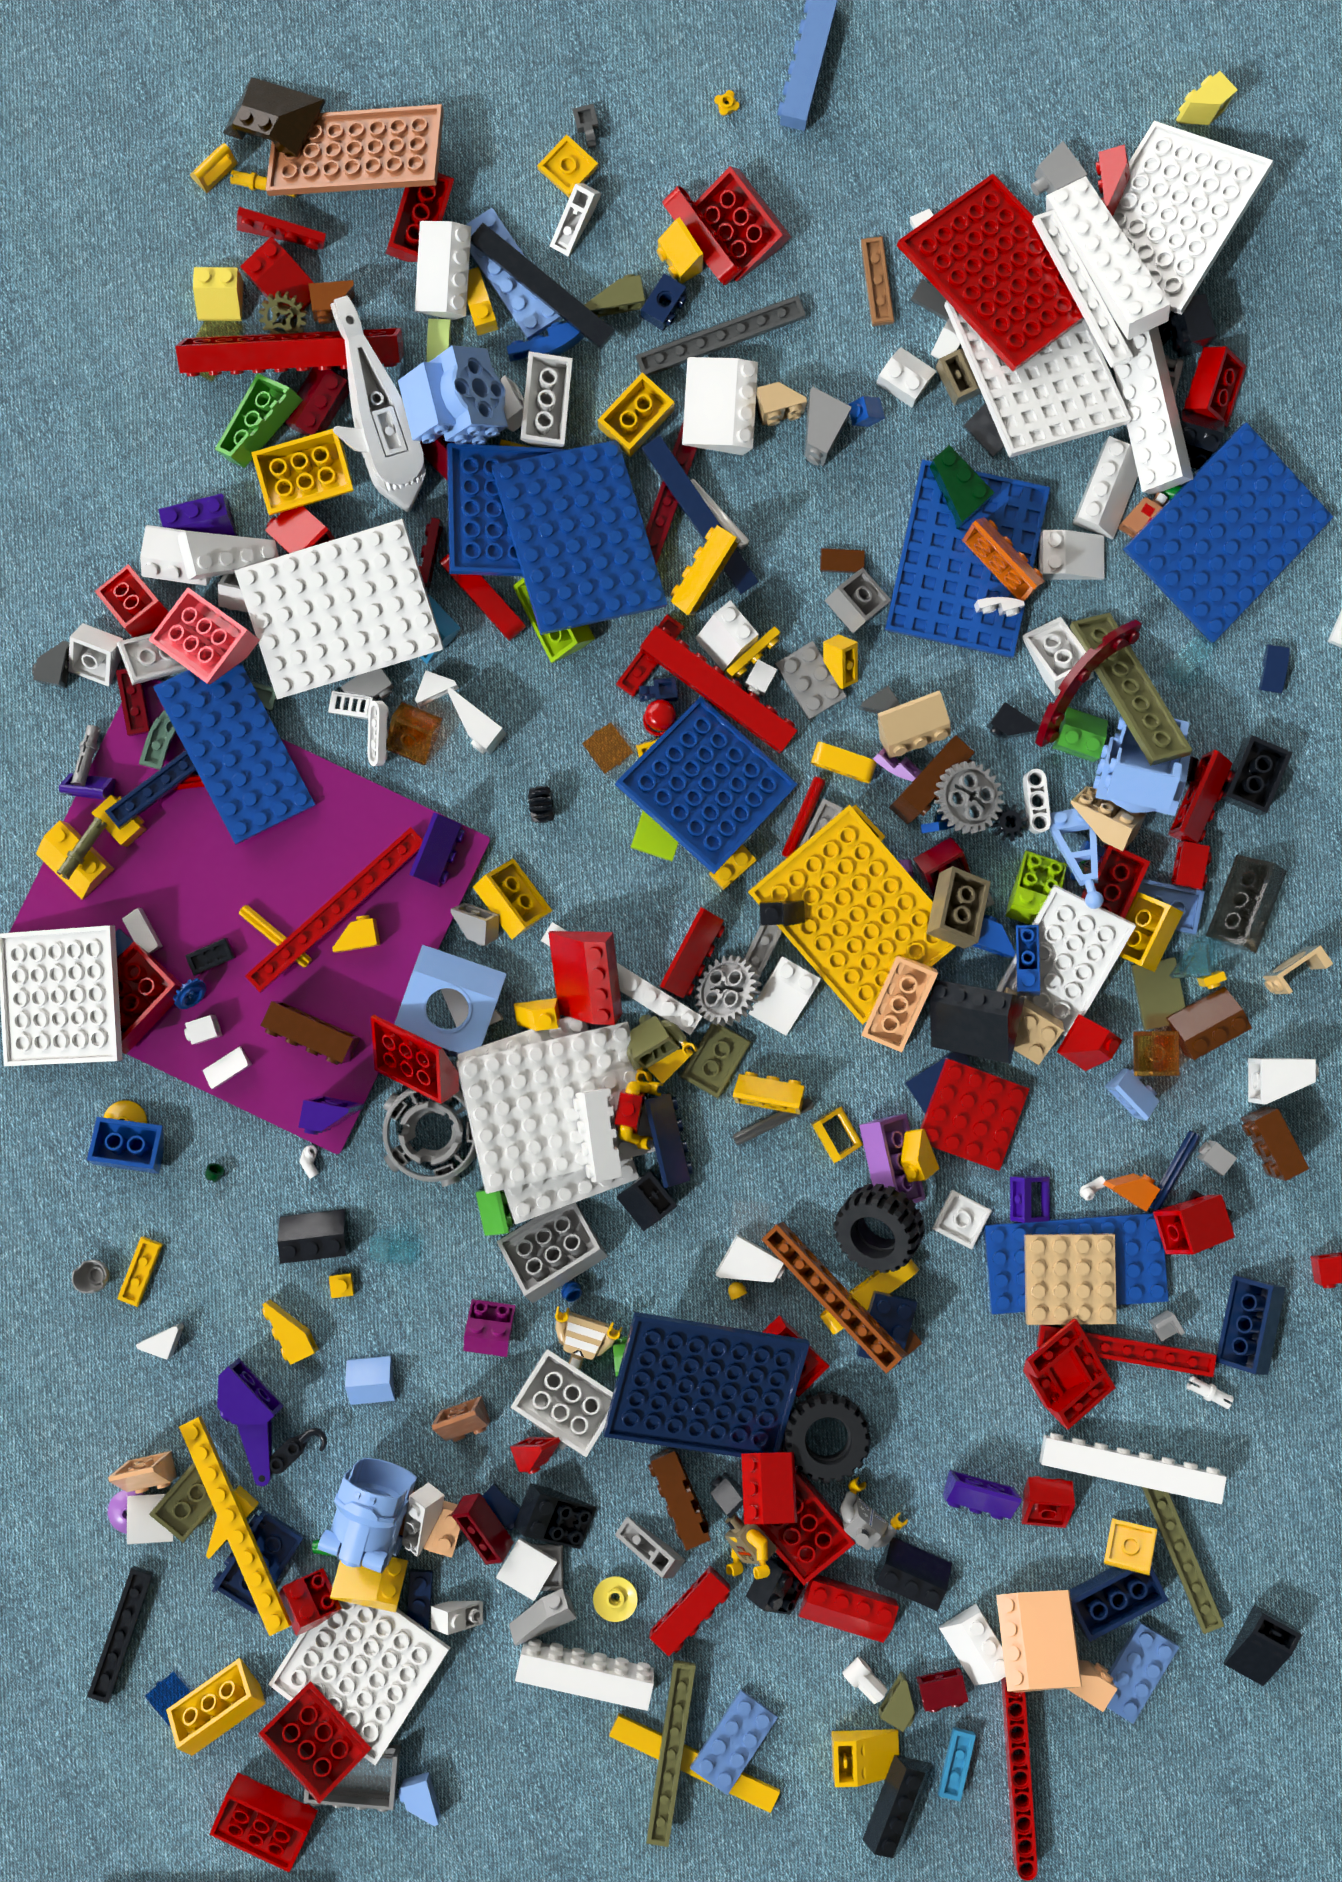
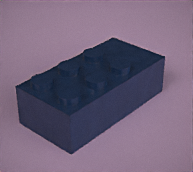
(1114, 1600)

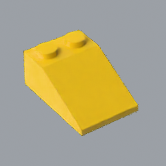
(369, 1587)

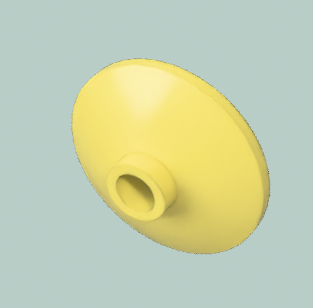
(612, 1609)

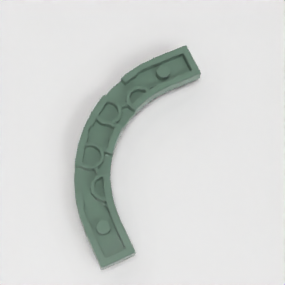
(163, 731)

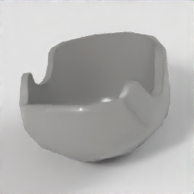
(90, 1276)

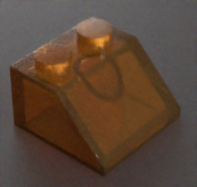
(413, 733)
(1156, 1053)

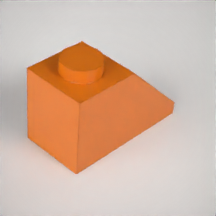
(1135, 1189)

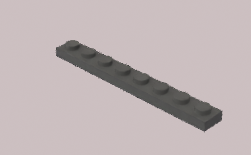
(721, 336)

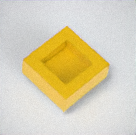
(1213, 980)
(341, 1285)

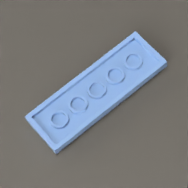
(524, 307)

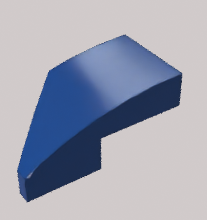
(936, 826)

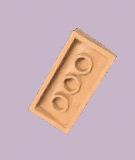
(899, 1003)

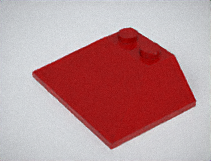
(1068, 1375)

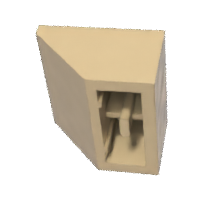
(778, 403)

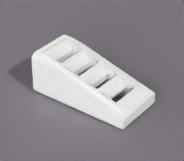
(351, 697)

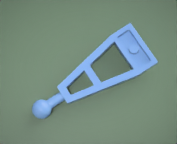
(1072, 821)

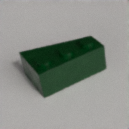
(960, 485)

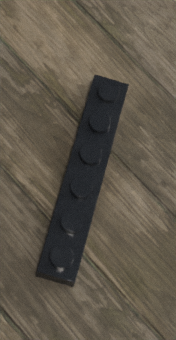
(120, 1634)

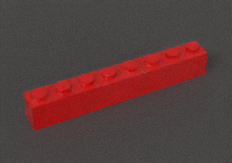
(718, 689)

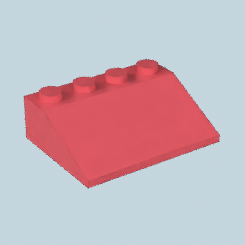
(203, 637)

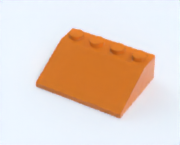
(1002, 559)

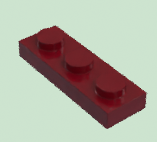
(430, 550)
(133, 705)

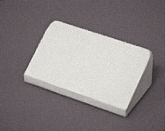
(142, 930)
(226, 1067)

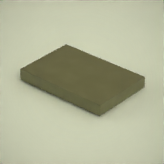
(1157, 993)
(715, 1059)
(183, 1505)

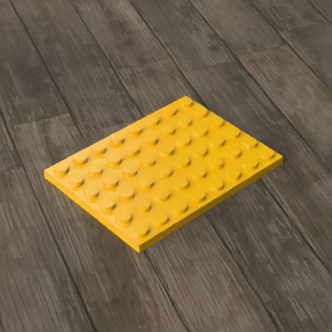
(856, 910)

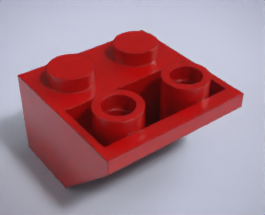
(309, 1601)

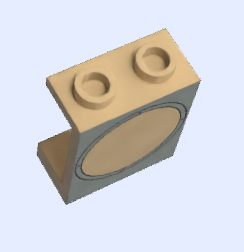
(1314, 957)

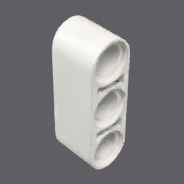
(1040, 791)

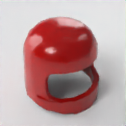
(659, 716)

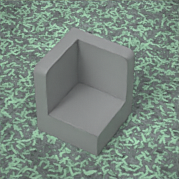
(1166, 1325)

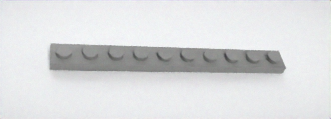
(769, 934)

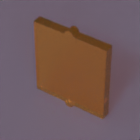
(607, 748)

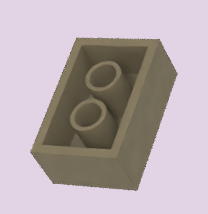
(958, 907)

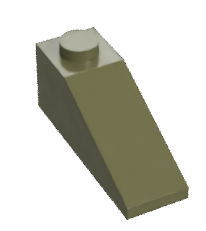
(620, 297)

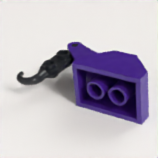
(252, 1406)

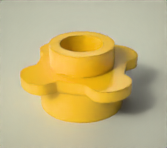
(726, 109)

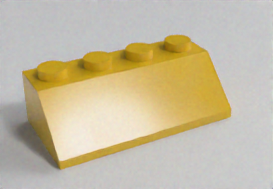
(215, 1707)

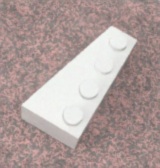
(221, 554)
(598, 1134)

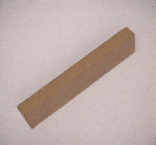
(877, 281)

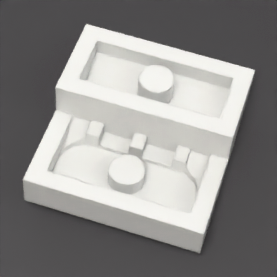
(140, 1525)

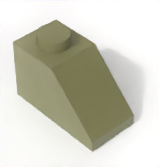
(897, 1705)

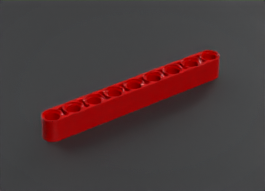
(1021, 1785)

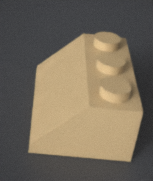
(914, 724)

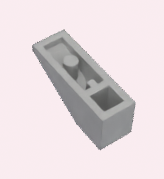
(650, 1548)
(542, 1617)

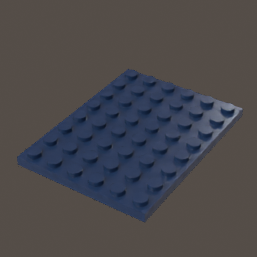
(704, 1386)

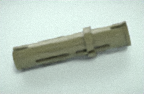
(76, 856)

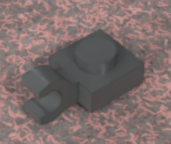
(585, 122)

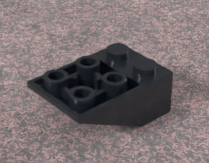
(554, 1517)
(1262, 1646)

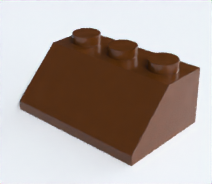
(1209, 1023)

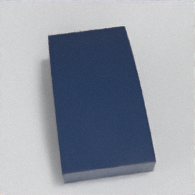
(1275, 668)
(503, 1507)

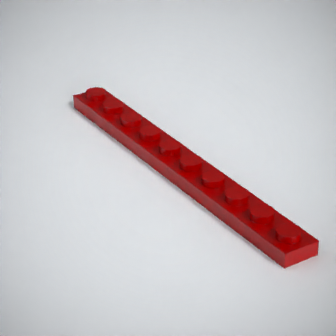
(334, 910)

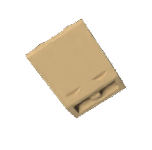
(1107, 819)

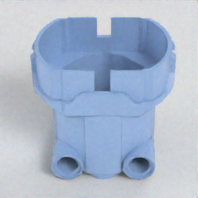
(369, 1514)

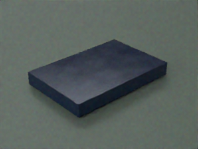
(924, 1083)

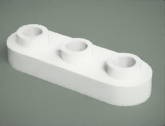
(377, 733)

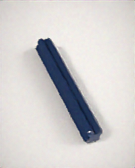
(1175, 1168)

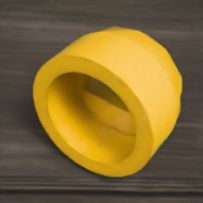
(736, 1290)

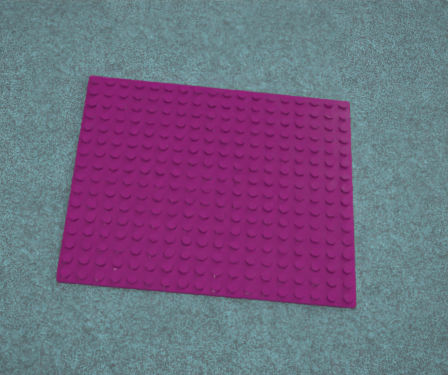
(198, 880)

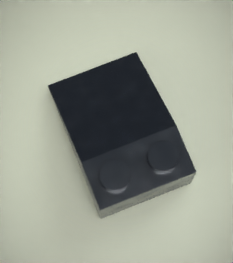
(984, 431)

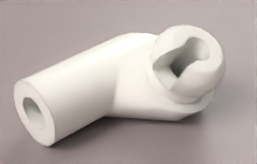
(307, 1161)
(1087, 1191)

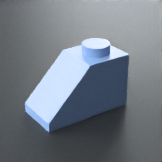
(420, 1798)

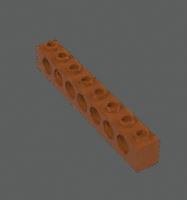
(834, 1297)

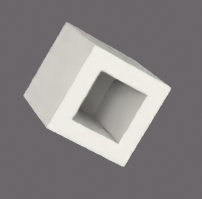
(760, 678)
(202, 1029)

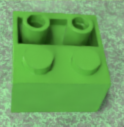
(494, 1212)

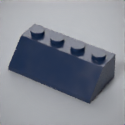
(667, 1139)
(1250, 1325)

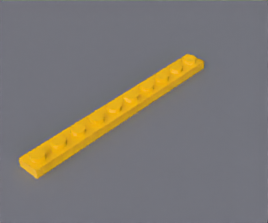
(235, 1526)

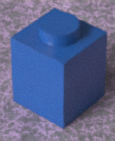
(866, 411)

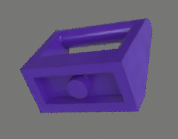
(95, 787)
(1021, 1198)

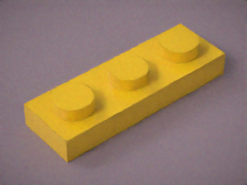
(769, 640)

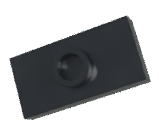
(210, 956)

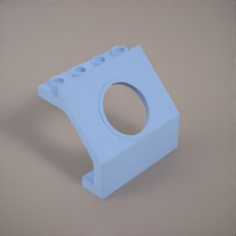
(474, 981)

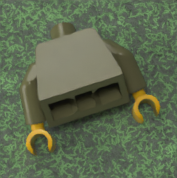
(653, 1042)

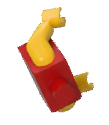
(630, 1111)

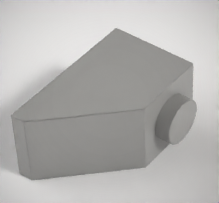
(371, 684)
(477, 923)

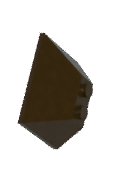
(275, 115)

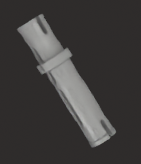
(88, 748)

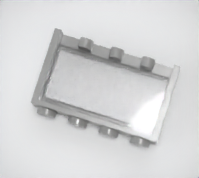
(367, 1785)

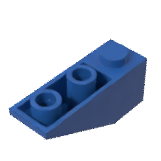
(1028, 960)

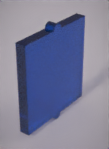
(166, 1694)

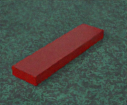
(642, 665)

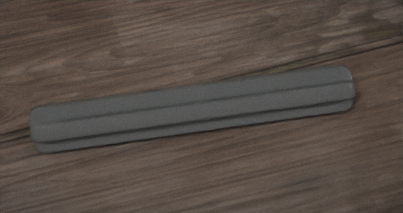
(769, 1123)

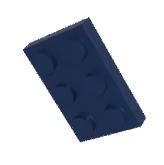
(894, 1315)

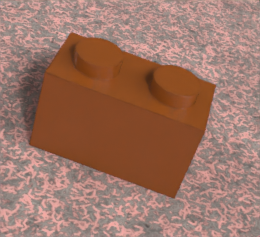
(324, 294)

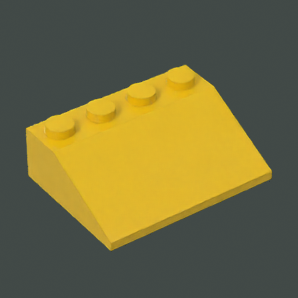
(302, 471)
(704, 571)

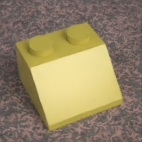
(218, 293)

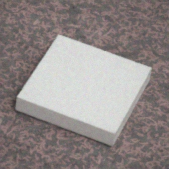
(961, 1219)
(526, 1569)

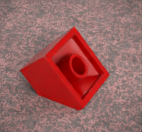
(1088, 1044)

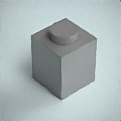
(1216, 1157)

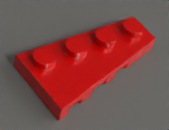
(268, 226)

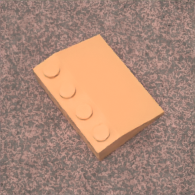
(1038, 1641)

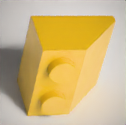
(680, 252)

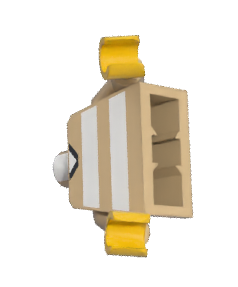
(583, 1336)

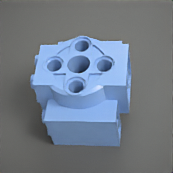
(454, 397)
(1132, 782)

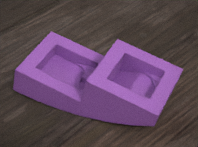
(903, 769)

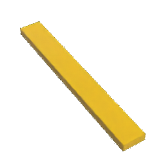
(649, 1742)

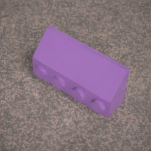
(883, 1151)

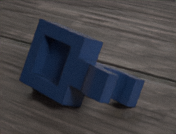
(663, 689)

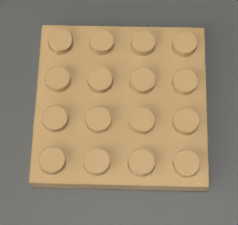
(1070, 1278)

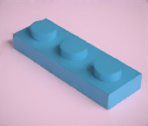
(956, 1764)

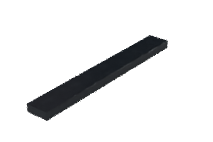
(542, 286)

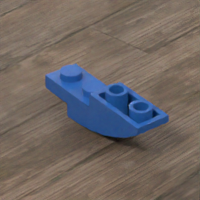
(559, 340)

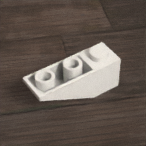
(421, 1516)

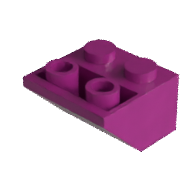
(489, 1328)

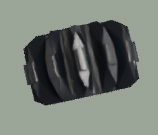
(541, 804)
(1016, 824)

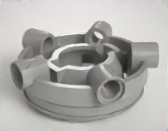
(402, 1154)

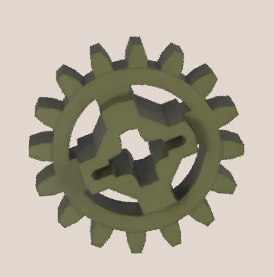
(278, 308)

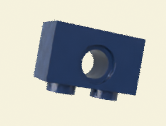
(668, 290)

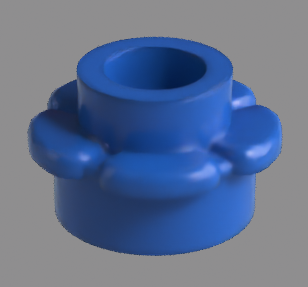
(571, 1291)

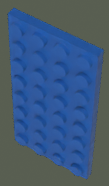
(235, 751)
(1138, 1257)

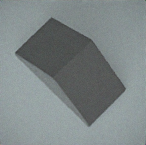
(880, 701)

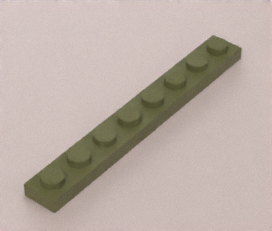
(1184, 1560)
(671, 1753)

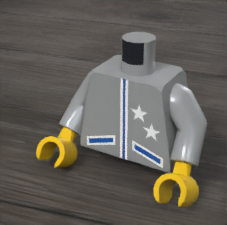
(863, 1522)

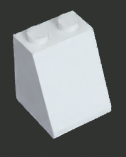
(727, 636)
(1278, 1077)

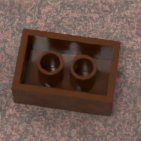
(1274, 1143)

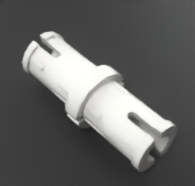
(1210, 1392)

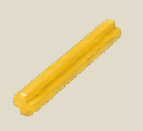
(269, 931)

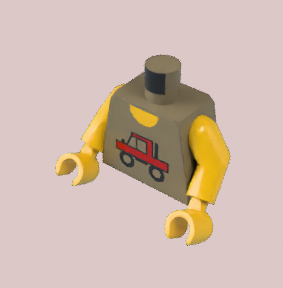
(749, 1546)

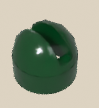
(213, 1167)

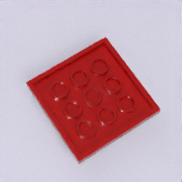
(973, 1114)

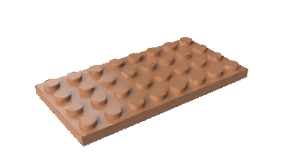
(362, 152)

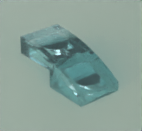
(1187, 659)

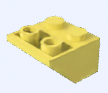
(1207, 102)

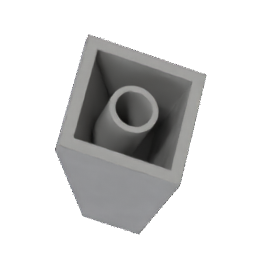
(823, 425)

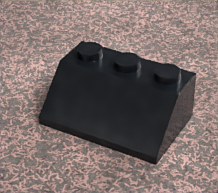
(313, 1236)
(913, 1573)

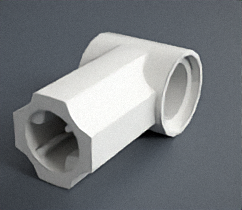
(861, 1676)

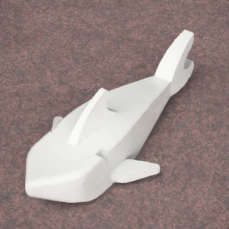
(378, 416)

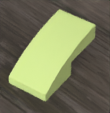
(438, 337)

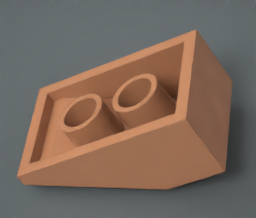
(462, 1419)

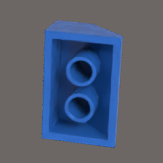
(127, 1145)

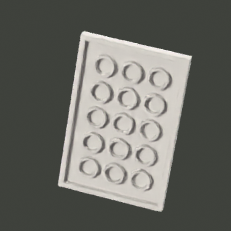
(1074, 954)

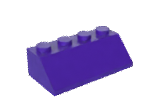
(324, 1113)

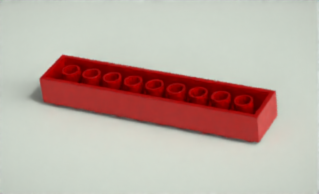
(281, 351)

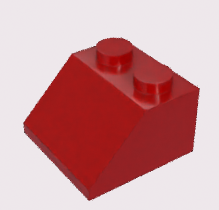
(1047, 1502)

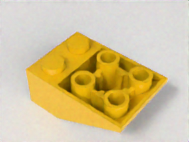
(862, 1756)

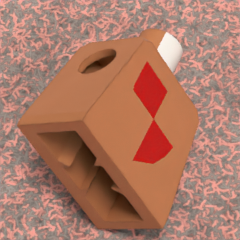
(1142, 514)

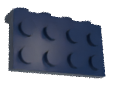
(277, 1545)

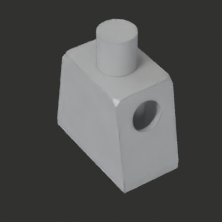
(1057, 171)

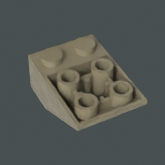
(957, 377)

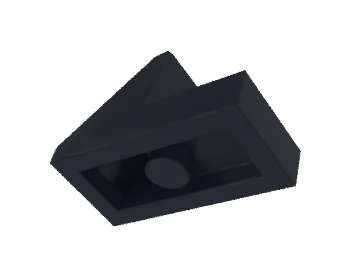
(782, 912)

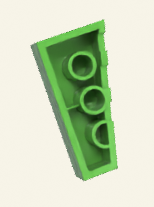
(257, 419)

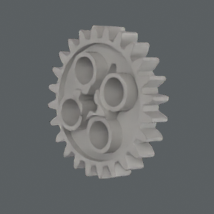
(968, 797)
(725, 977)

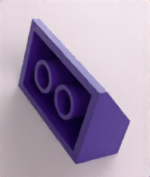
(200, 515)
(437, 850)
(981, 1495)

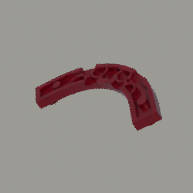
(1079, 674)

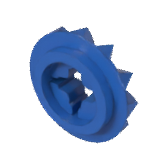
(190, 994)

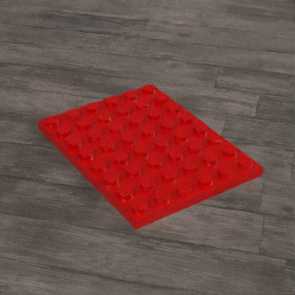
(995, 271)

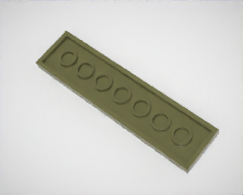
(1134, 694)

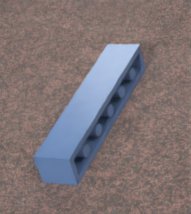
(807, 64)

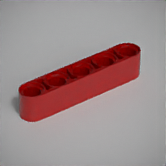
(714, 250)
(488, 601)

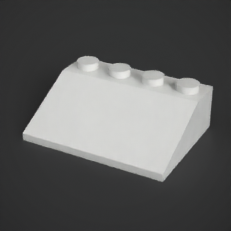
(720, 404)
(564, 1402)

